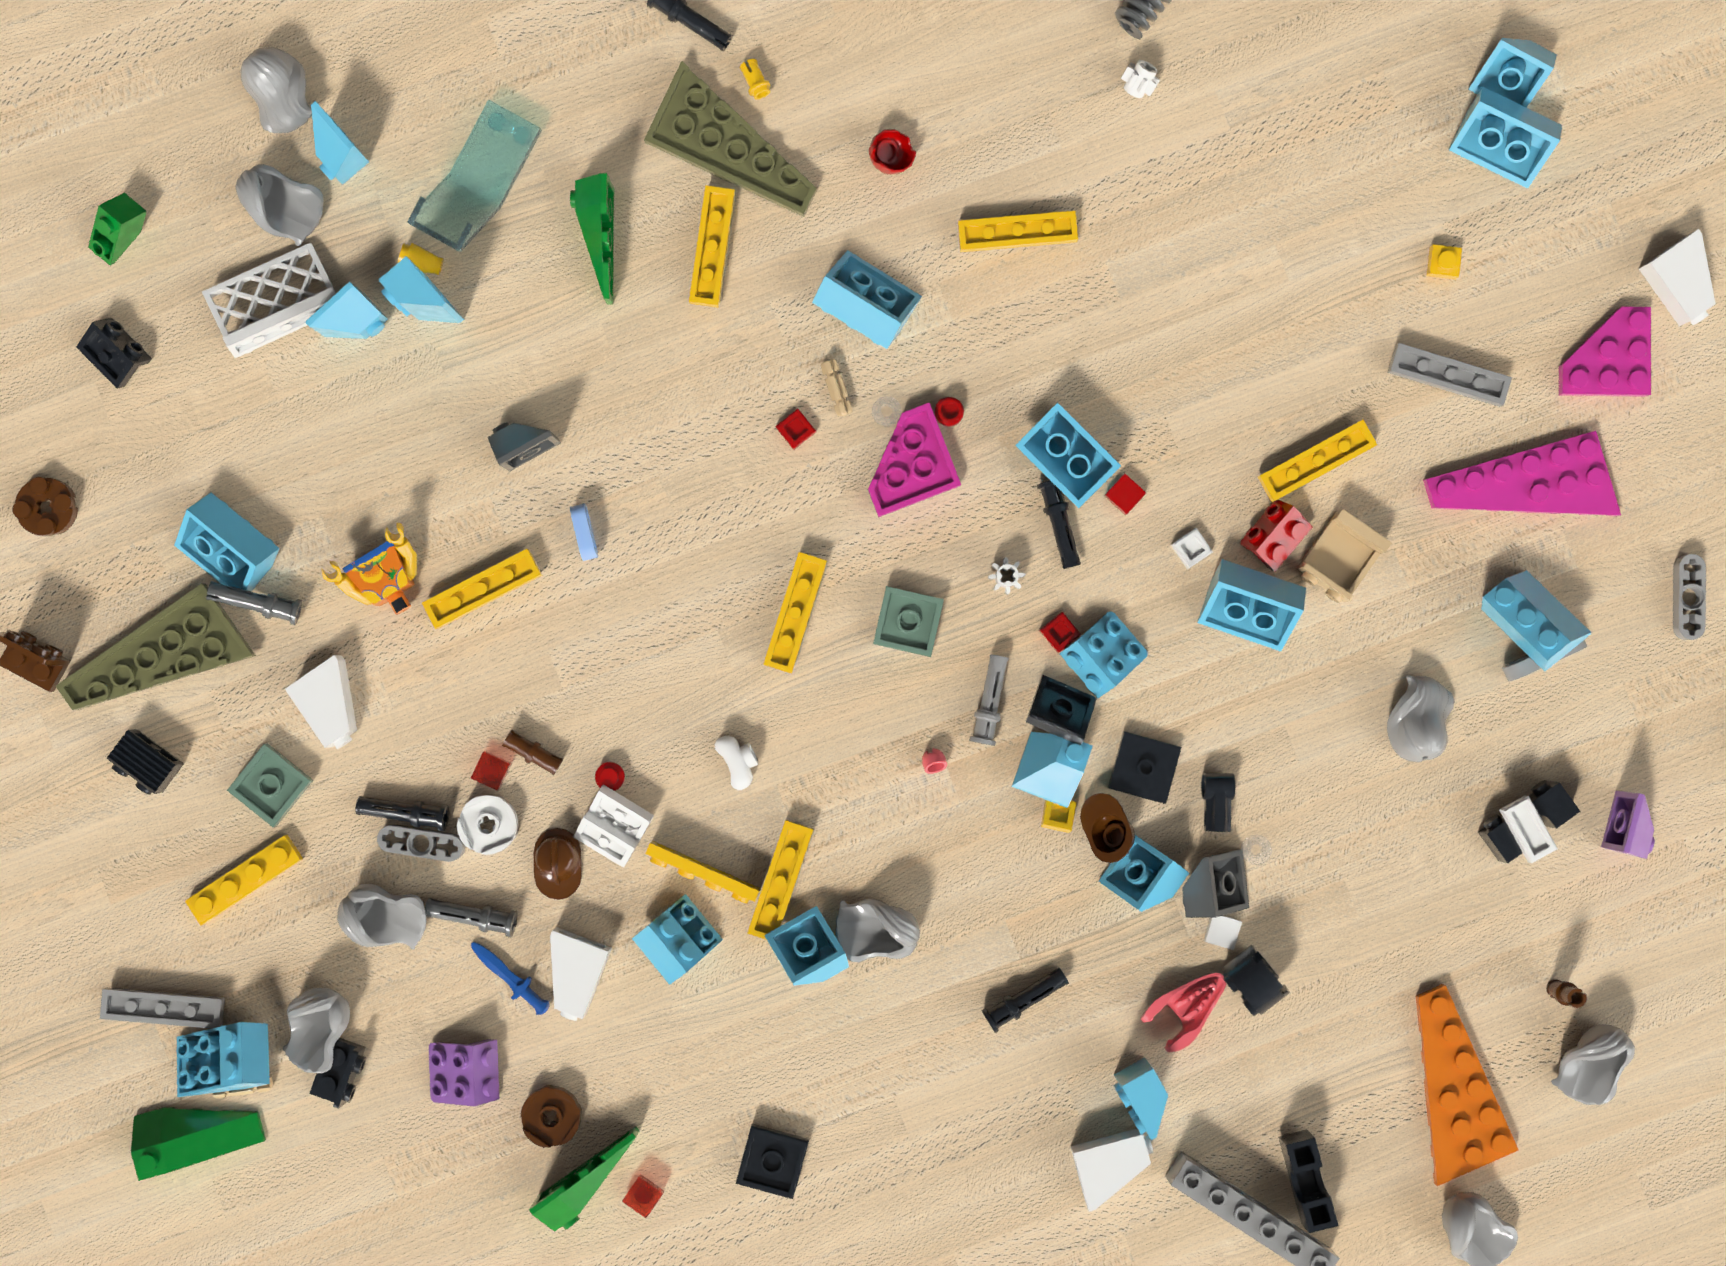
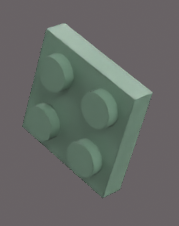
(908, 621)
(270, 785)

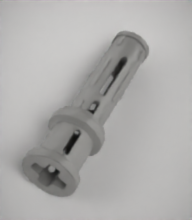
(987, 714)

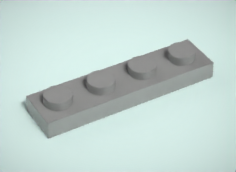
(1449, 375)
(162, 1008)

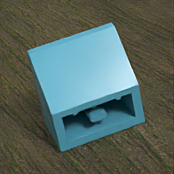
(677, 939)
(1144, 1092)

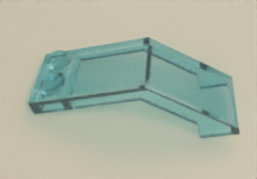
(478, 178)

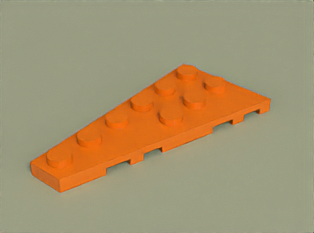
(1460, 1103)

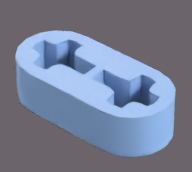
(584, 532)

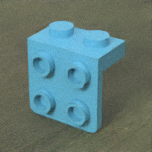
(1104, 654)

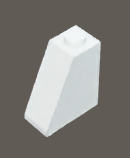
(1682, 279)
(326, 702)
(575, 971)
(1110, 1164)

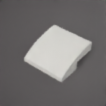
(613, 826)

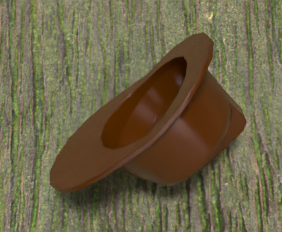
(1107, 827)
(557, 864)

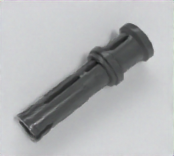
(268, 605)
(484, 918)

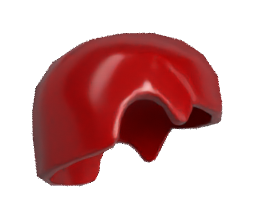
(891, 152)

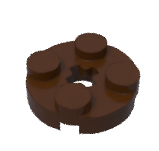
(28, 508)
(567, 1111)

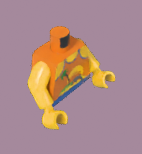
(380, 574)

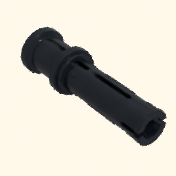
(679, 11)
(1057, 509)
(418, 811)
(1012, 1006)

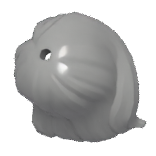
(278, 88)
(279, 203)
(1419, 720)
(380, 918)
(875, 930)
(315, 1025)
(1594, 1066)
(1477, 1231)

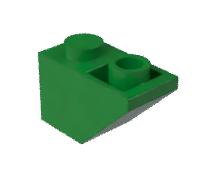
(116, 227)

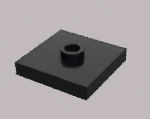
(1061, 710)
(1144, 767)
(772, 1161)

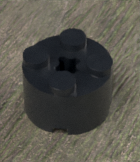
(1255, 981)

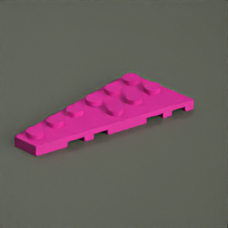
(1546, 479)

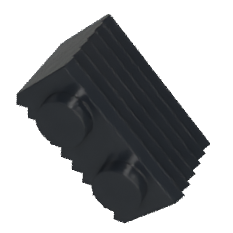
(144, 762)

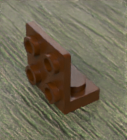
(31, 660)

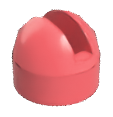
(934, 761)

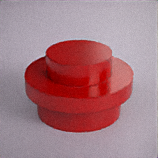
(949, 411)
(610, 775)

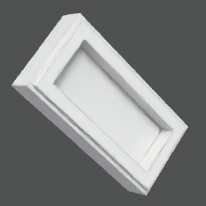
(1528, 829)

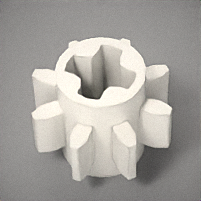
(1140, 79)
(1015, 575)

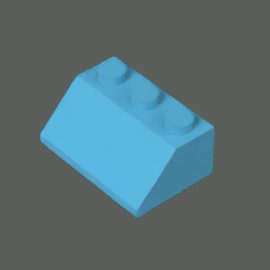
(1506, 137)
(416, 294)
(866, 299)
(1068, 455)
(225, 544)
(1252, 605)
(1534, 619)

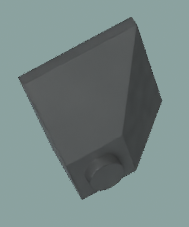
(520, 443)
(1216, 886)

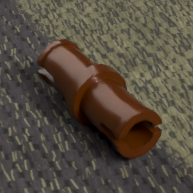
(532, 752)
(1566, 993)

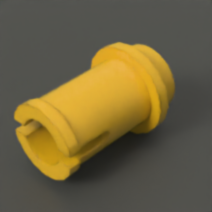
(757, 85)

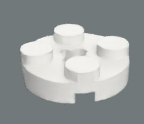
(472, 817)

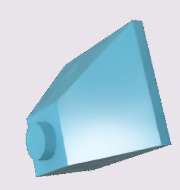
(1515, 70)
(333, 147)
(348, 315)
(1051, 767)
(1144, 876)
(808, 949)

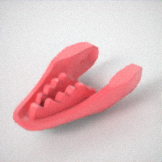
(1191, 1004)

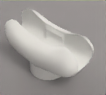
(738, 759)

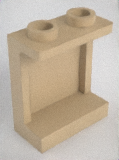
(1342, 556)

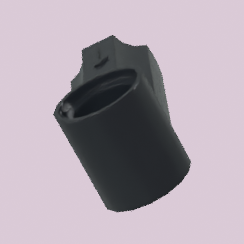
(1217, 792)

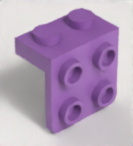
(464, 1072)

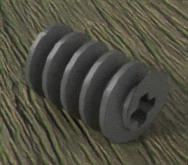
(1134, 15)

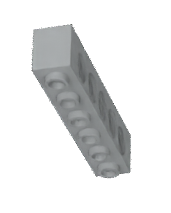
(1248, 1214)

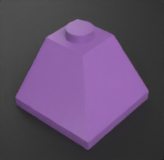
(1629, 825)

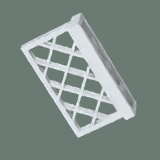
(277, 322)

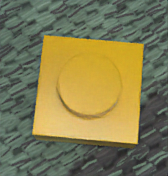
(1444, 261)
(1058, 817)

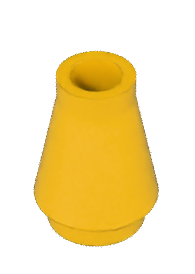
(422, 258)

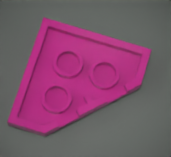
(1612, 359)
(913, 464)

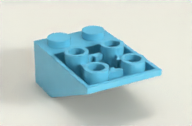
(223, 1059)

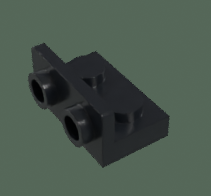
(112, 351)
(337, 1083)

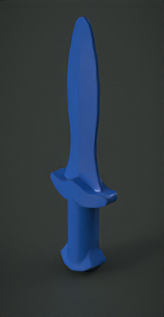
(518, 985)

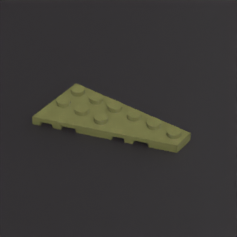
(715, 138)
(172, 645)

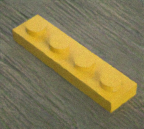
(1017, 231)
(712, 246)
(1317, 460)
(482, 589)
(795, 612)
(690, 867)
(780, 879)
(244, 880)

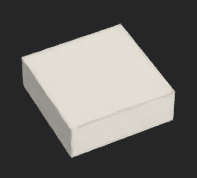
(1191, 548)
(1223, 931)

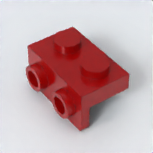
(1276, 534)

